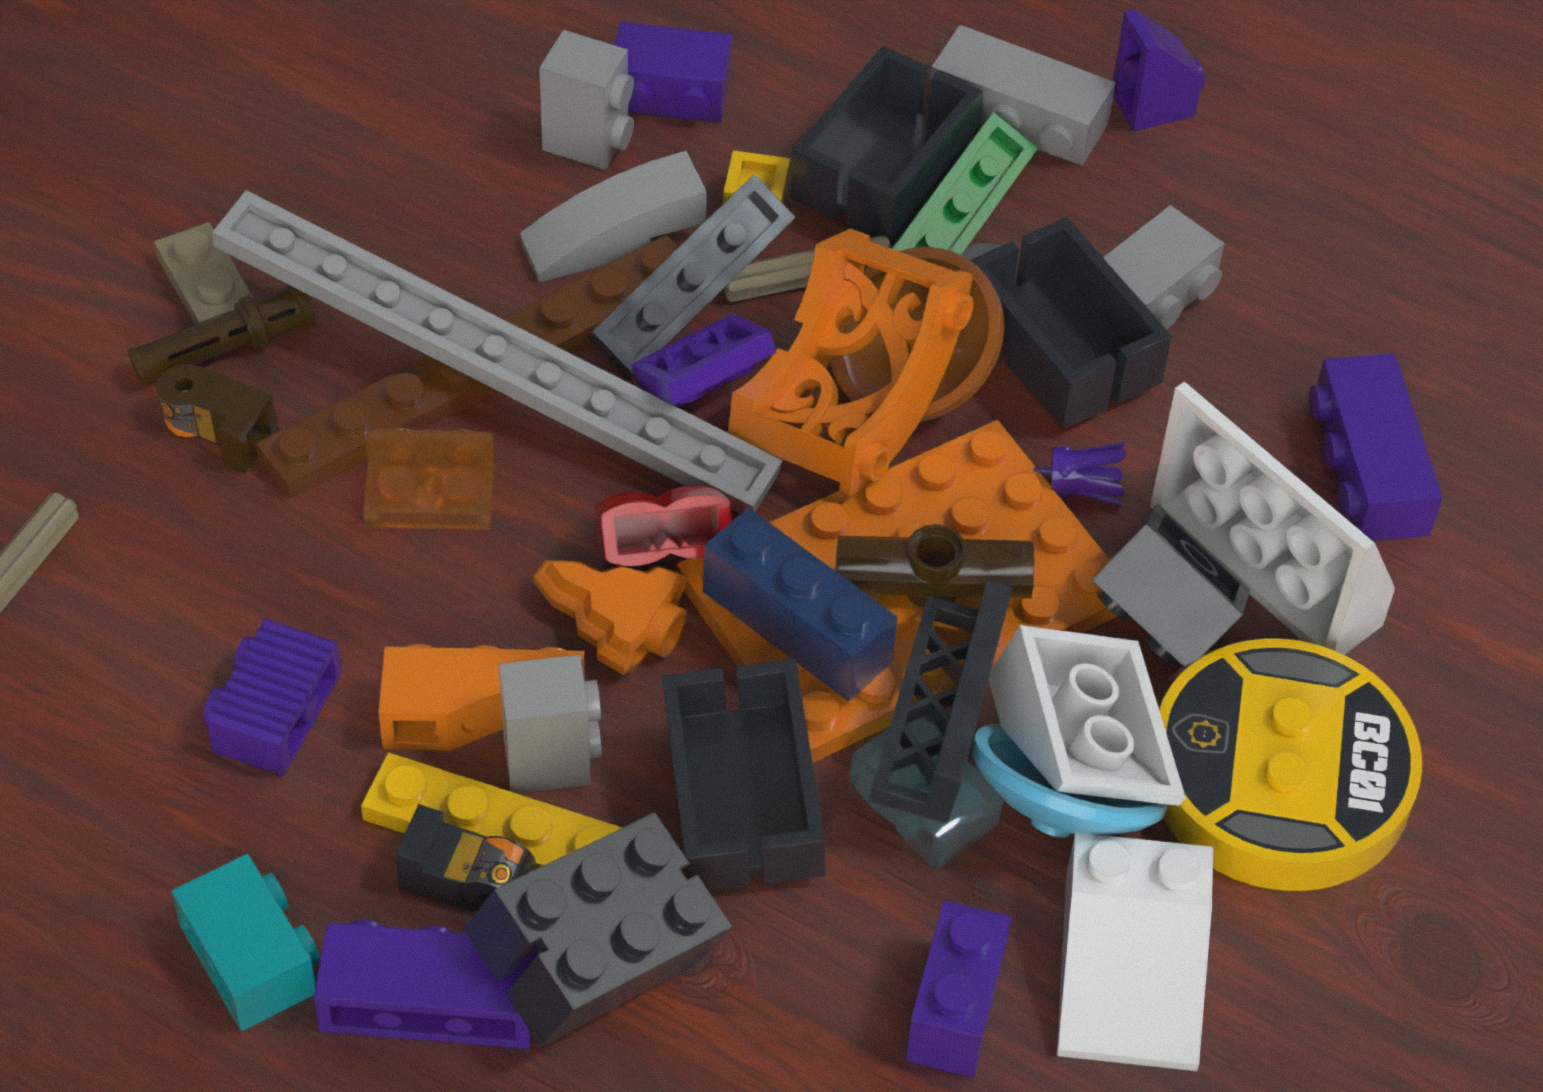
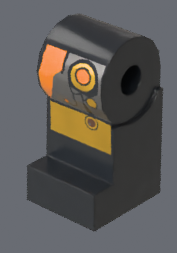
(456, 863)

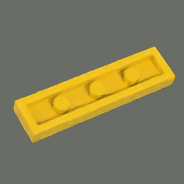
(477, 807)

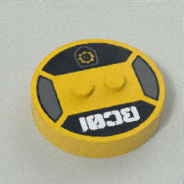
(1289, 763)

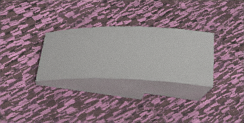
(616, 217)

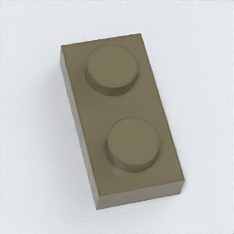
(201, 273)

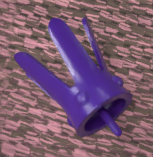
(1083, 475)

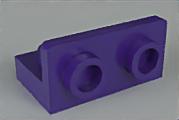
(704, 360)

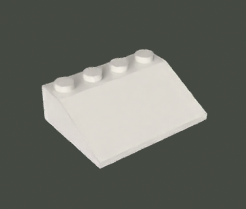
(1270, 528)

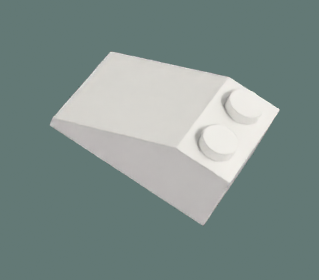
(1085, 715)
(1135, 951)

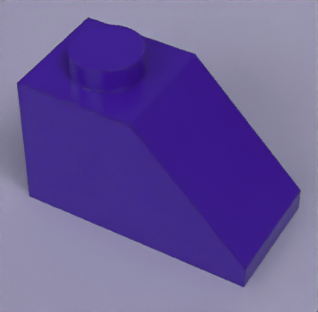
(1154, 74)

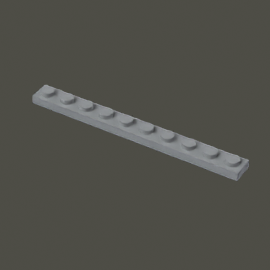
(495, 352)

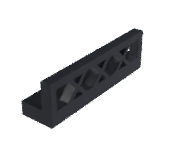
(964, 699)

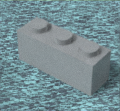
(1040, 97)

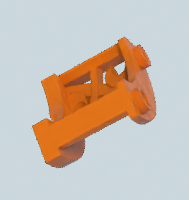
(877, 426)

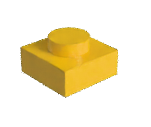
(771, 170)

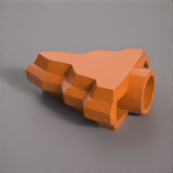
(618, 608)

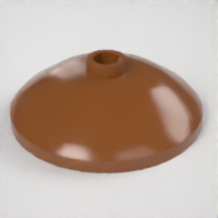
(973, 354)

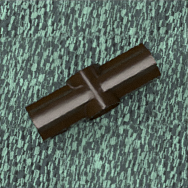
(935, 564)

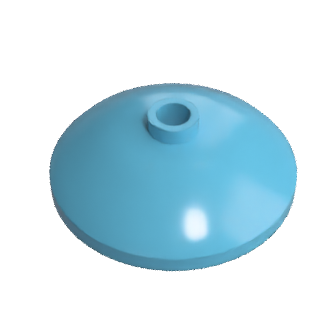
(1053, 811)

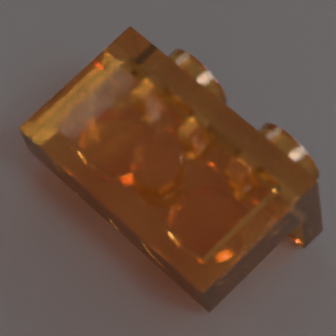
(429, 479)

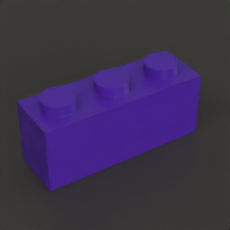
(1375, 447)
(415, 987)

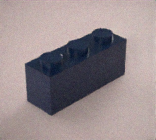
(799, 604)

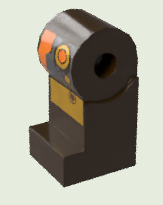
(217, 411)

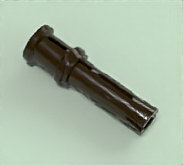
(251, 323)

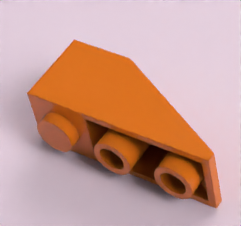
(445, 694)

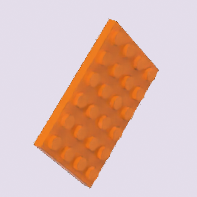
(980, 490)

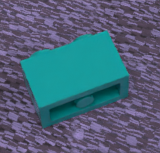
(247, 941)

